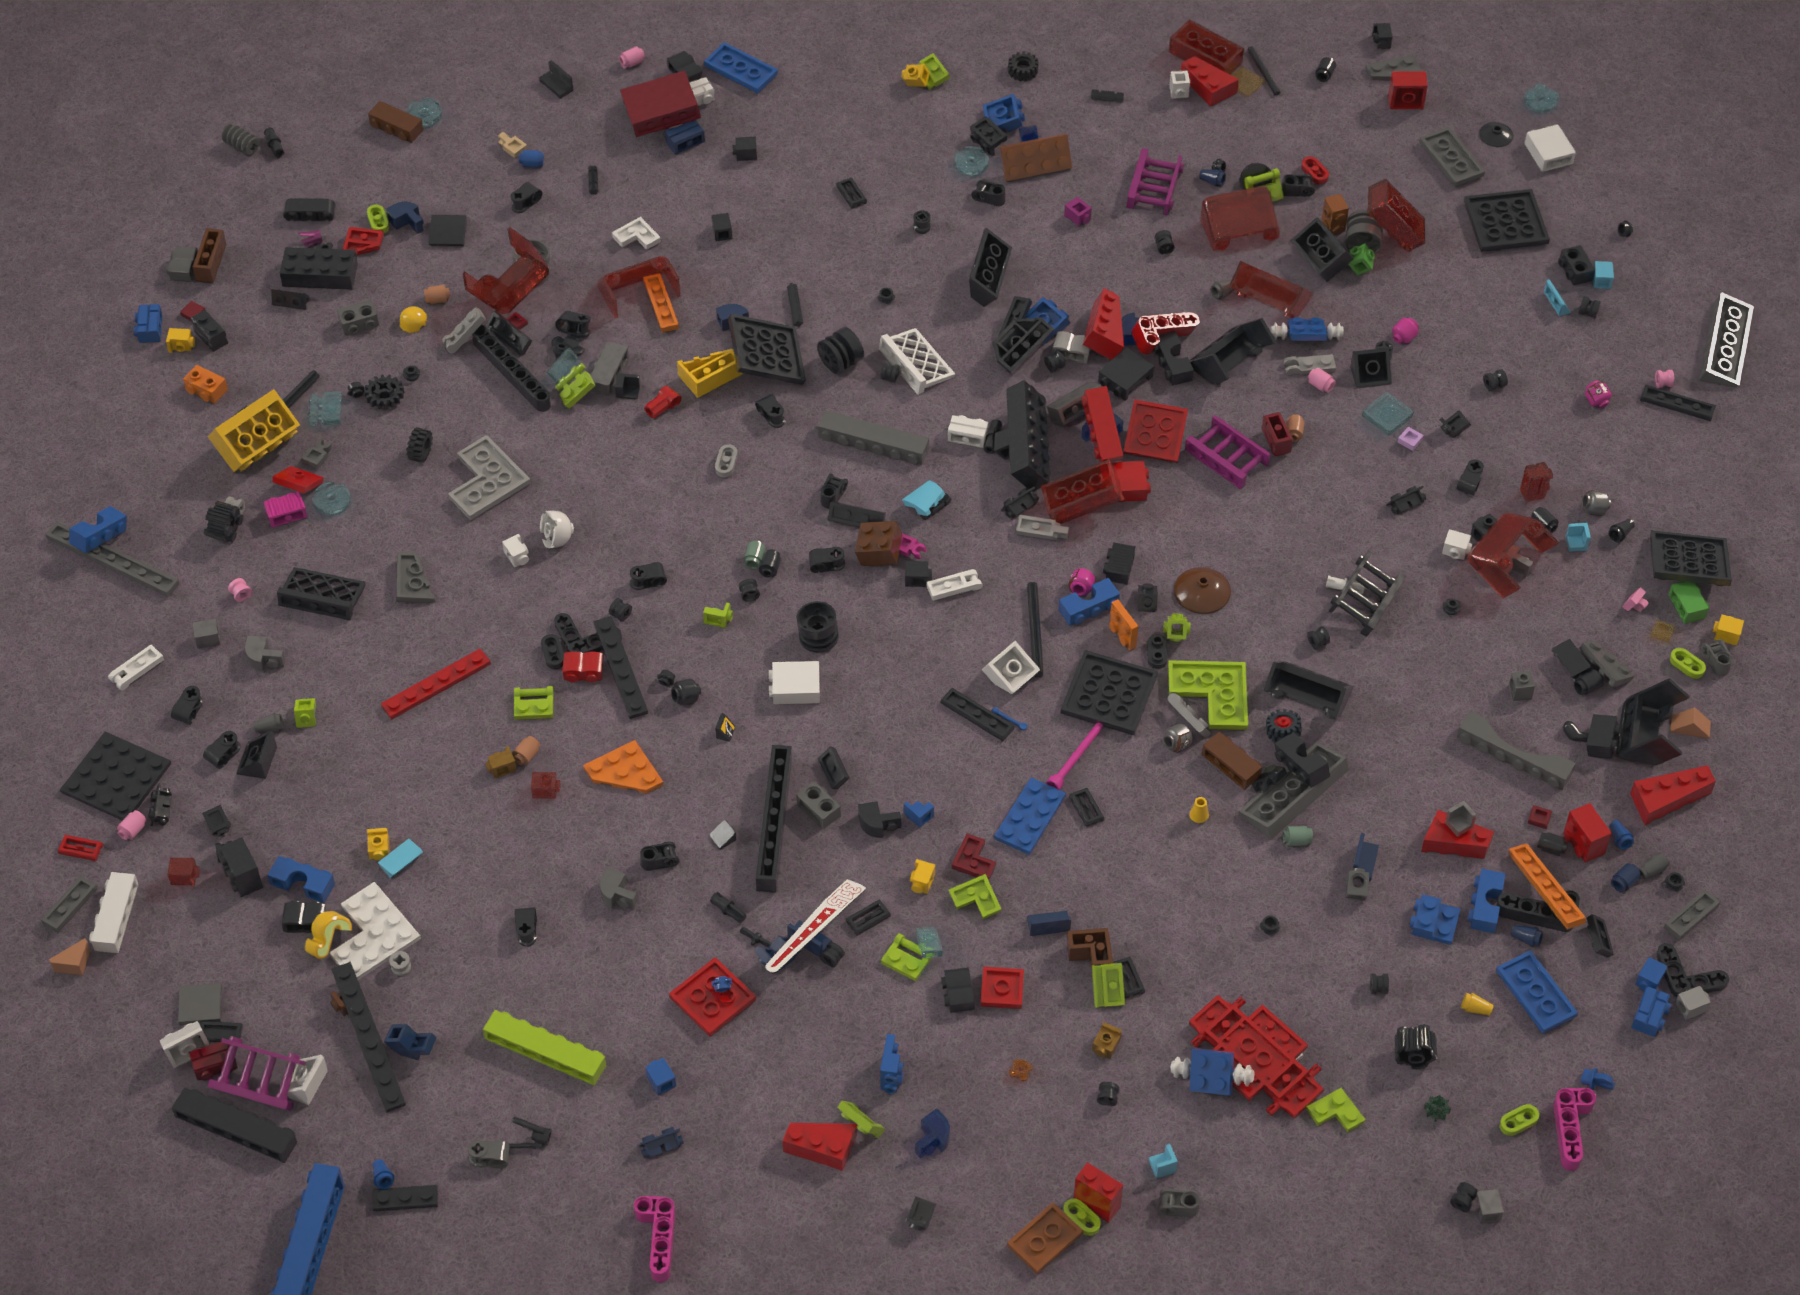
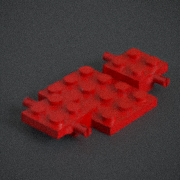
(1265, 1046)

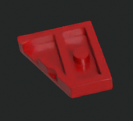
(363, 240)

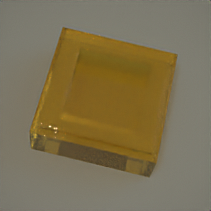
(1662, 631)

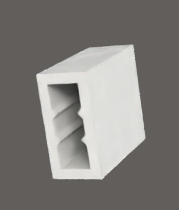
(1550, 148)
(795, 682)

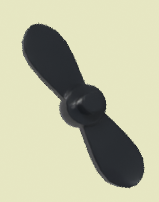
(756, 938)

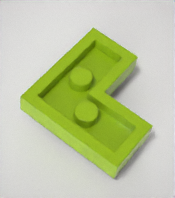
(977, 891)
(1336, 1105)

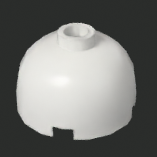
(558, 526)

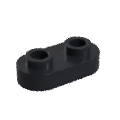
(1157, 650)
(554, 652)

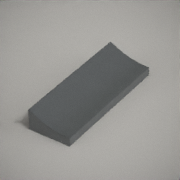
(1726, 341)
(1290, 797)

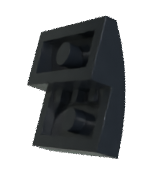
(447, 230)

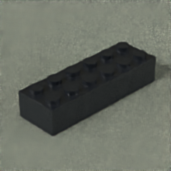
(1028, 435)

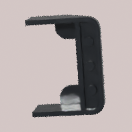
(1231, 349)
(1308, 687)
(1641, 724)

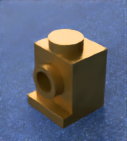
(501, 763)
(1107, 1041)

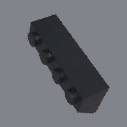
(989, 268)

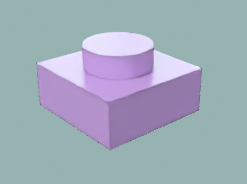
(1410, 438)

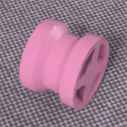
(1664, 378)
(239, 590)

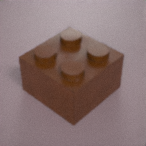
(878, 543)

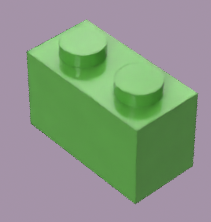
(1688, 601)

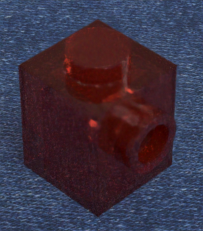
(545, 785)
(183, 871)

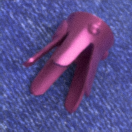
(316, 237)

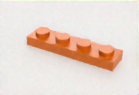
(660, 303)

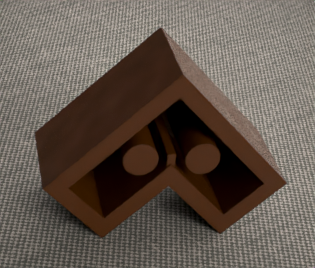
(1090, 945)

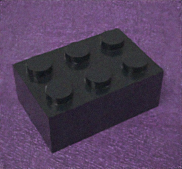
(1322, 249)

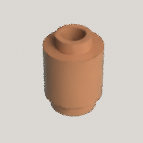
(436, 294)
(1296, 427)
(526, 750)

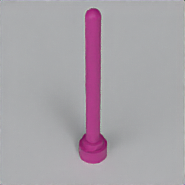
(1057, 779)

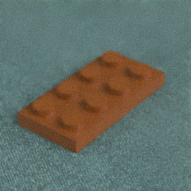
(1036, 157)

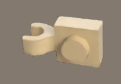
(512, 145)

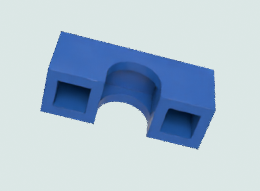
(109, 525)
(1077, 610)
(287, 871)
(1484, 915)

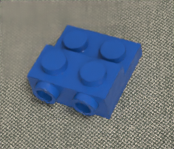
(1005, 112)
(1048, 311)
(1434, 919)
(891, 1068)

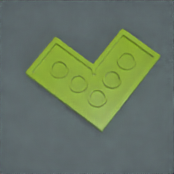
(1220, 682)

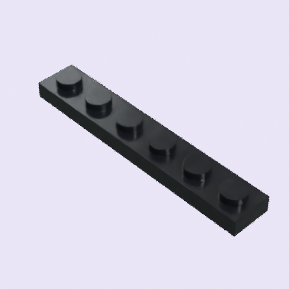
(620, 667)

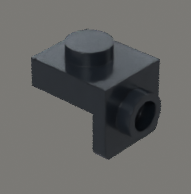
(1455, 424)
(1147, 597)
(216, 820)
(920, 1213)

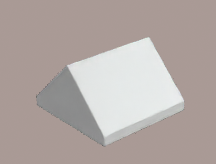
(307, 1079)

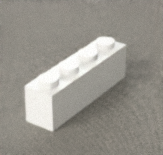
(114, 912)

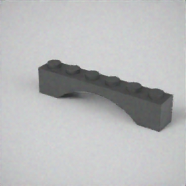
(1549, 768)

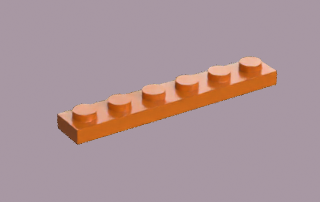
(1547, 886)

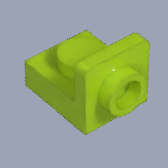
(718, 617)
(305, 712)

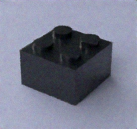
(240, 867)

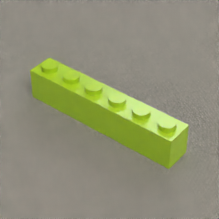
(544, 1047)

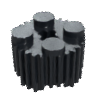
(223, 521)
(1415, 1046)

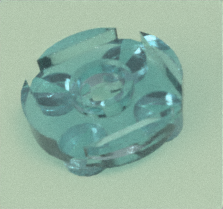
(427, 104)
(1547, 105)
(965, 167)
(334, 507)

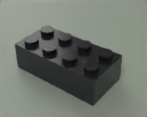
(318, 268)

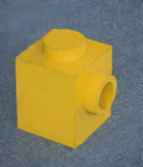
(1728, 629)

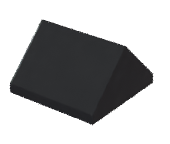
(1371, 367)
(258, 756)

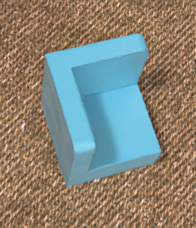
(1603, 275)
(1578, 537)
(1164, 1163)

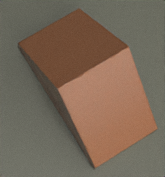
(1690, 723)
(72, 960)

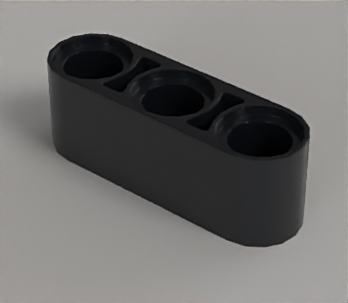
(309, 209)

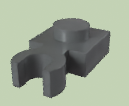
(317, 455)

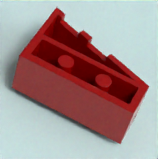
(1209, 82)
(1442, 839)
(821, 1142)

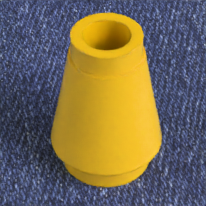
(1199, 811)
(1476, 1004)

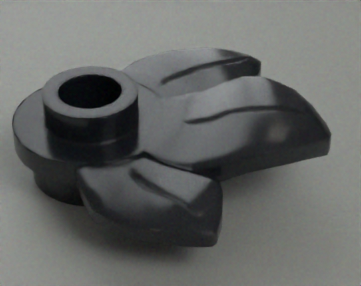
(560, 344)

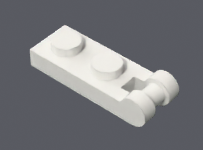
(954, 584)
(136, 667)

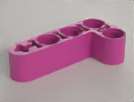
(1571, 1129)
(659, 1239)

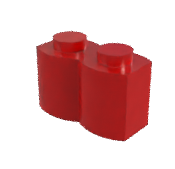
(583, 666)

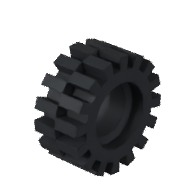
(1023, 59)
(419, 444)

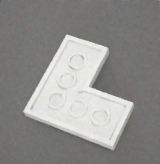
(382, 931)

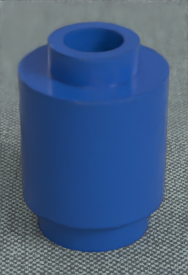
(531, 158)

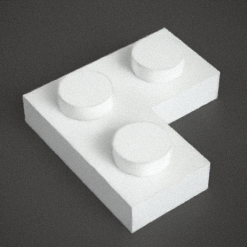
(639, 231)

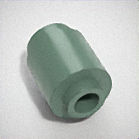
(754, 554)
(1297, 835)

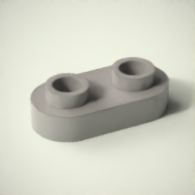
(726, 462)

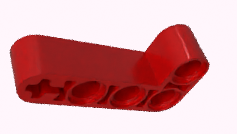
(1149, 327)

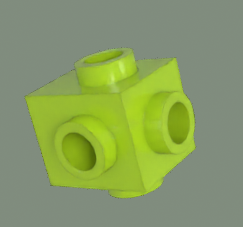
(1176, 634)

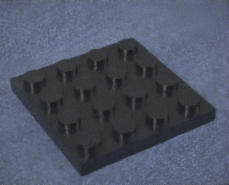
(1506, 220)
(766, 349)
(1690, 558)
(1109, 692)
(115, 776)

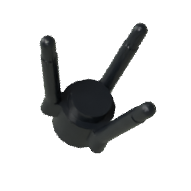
(540, 1135)

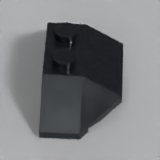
(1020, 342)

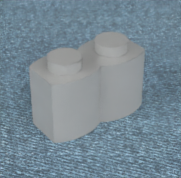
(1071, 347)

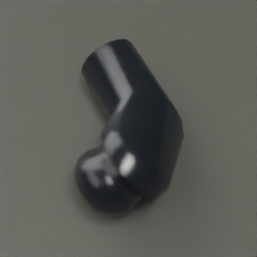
(1573, 733)

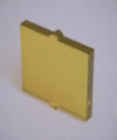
(1248, 81)

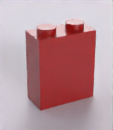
(1133, 480)
(1098, 1192)

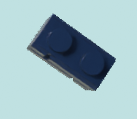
(684, 136)

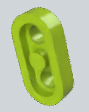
(380, 220)
(1688, 663)
(1518, 1120)
(1083, 1217)

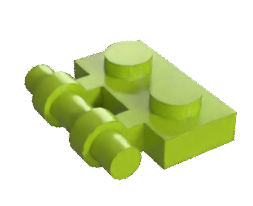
(578, 388)

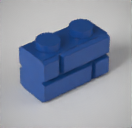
(148, 323)
(1650, 1011)

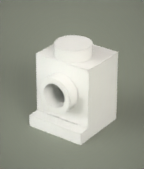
(515, 550)

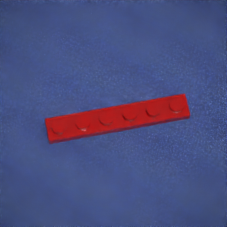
(435, 683)

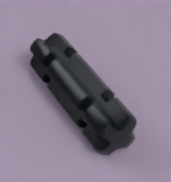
(1107, 95)
(593, 179)
(944, 501)

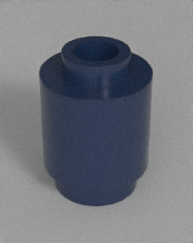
(1625, 877)

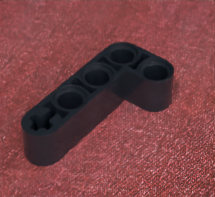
(1536, 909)

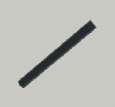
(1263, 70)

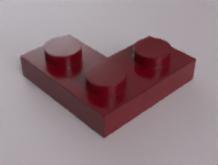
(968, 859)

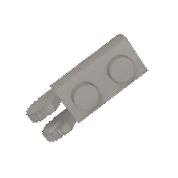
(1304, 365)
(1188, 713)

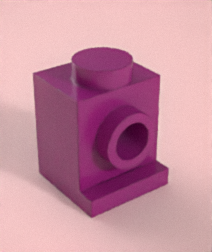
(1078, 211)

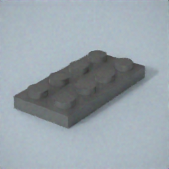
(1452, 156)

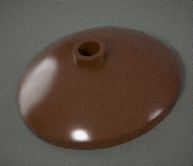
(1202, 597)

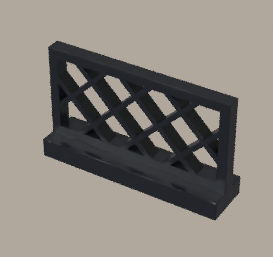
(318, 603)

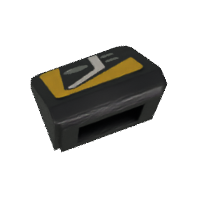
(724, 728)

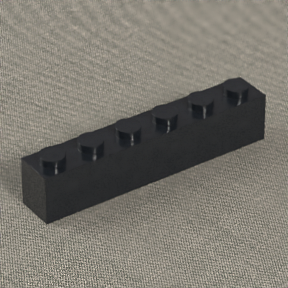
(234, 1124)

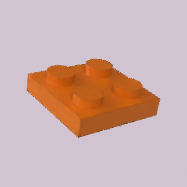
(1123, 625)

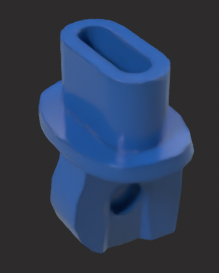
(1593, 1078)

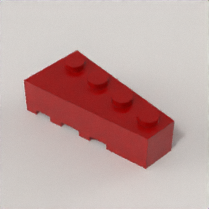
(1104, 327)
(1102, 424)
(1670, 792)

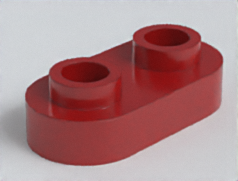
(1317, 170)

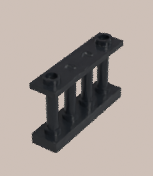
(1384, 596)

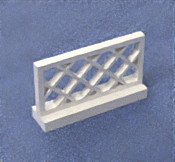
(908, 371)

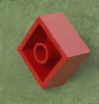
(1407, 90)
(1587, 833)

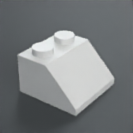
(1011, 668)
(181, 1042)

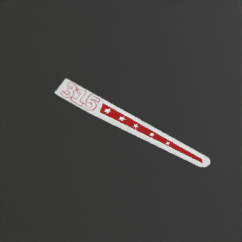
(816, 922)

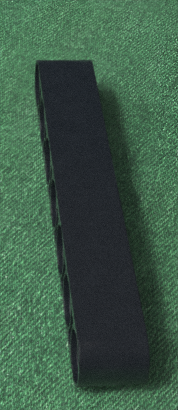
(511, 368)

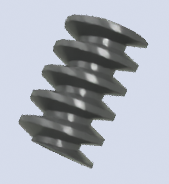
(240, 139)

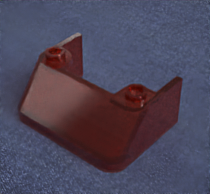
(635, 274)
(516, 282)
(1270, 289)
(1490, 555)

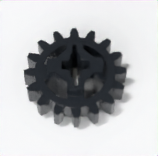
(384, 391)

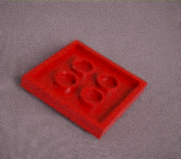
(1155, 431)
(710, 1008)

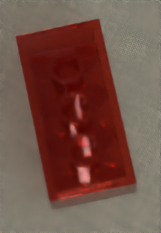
(1206, 45)
(1396, 215)
(1082, 492)

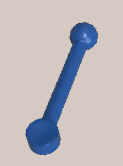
(1023, 726)

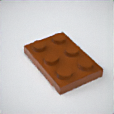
(1044, 1238)

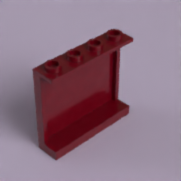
(660, 103)

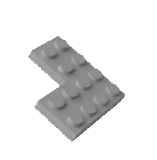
(494, 481)

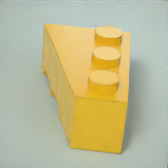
(708, 372)

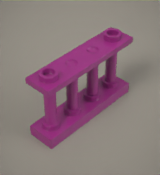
(1142, 173)
(1224, 466)
(242, 1087)

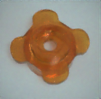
(1020, 1064)

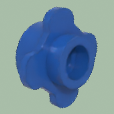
(722, 984)

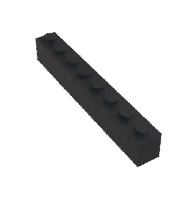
(774, 818)

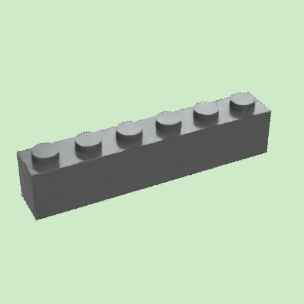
(873, 437)

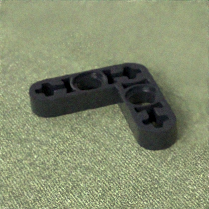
(578, 641)
(1688, 981)

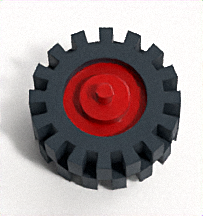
(1282, 724)

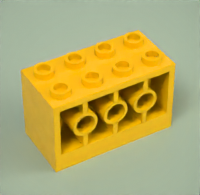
(254, 431)

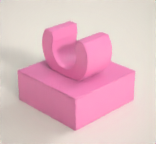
(1636, 601)

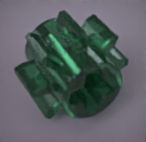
(1435, 1113)

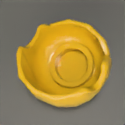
(412, 319)

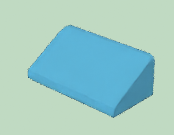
(1555, 299)
(400, 857)

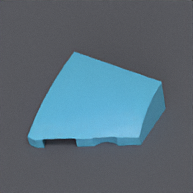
(924, 498)

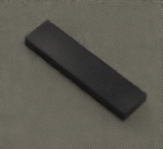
(1678, 403)
(977, 714)

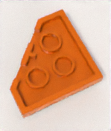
(625, 769)

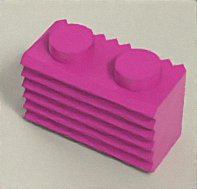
(285, 509)

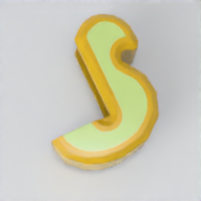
(323, 931)

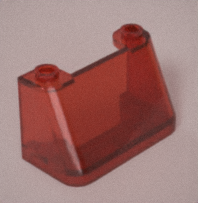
(1238, 215)

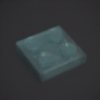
(1387, 413)

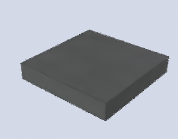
(200, 1003)

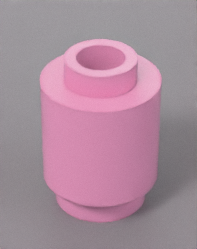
(631, 57)
(1321, 380)
(131, 825)

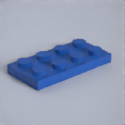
(741, 67)
(1030, 816)
(1536, 992)

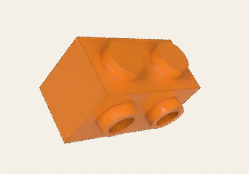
(205, 384)

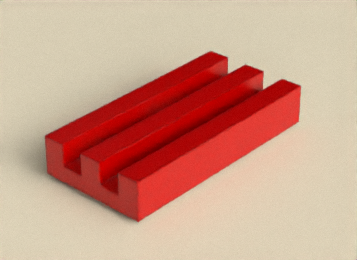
(78, 854)

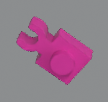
(911, 546)

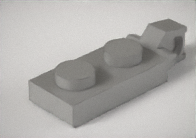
(1041, 528)

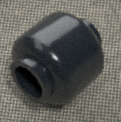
(685, 692)

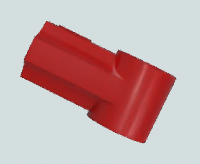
(665, 399)

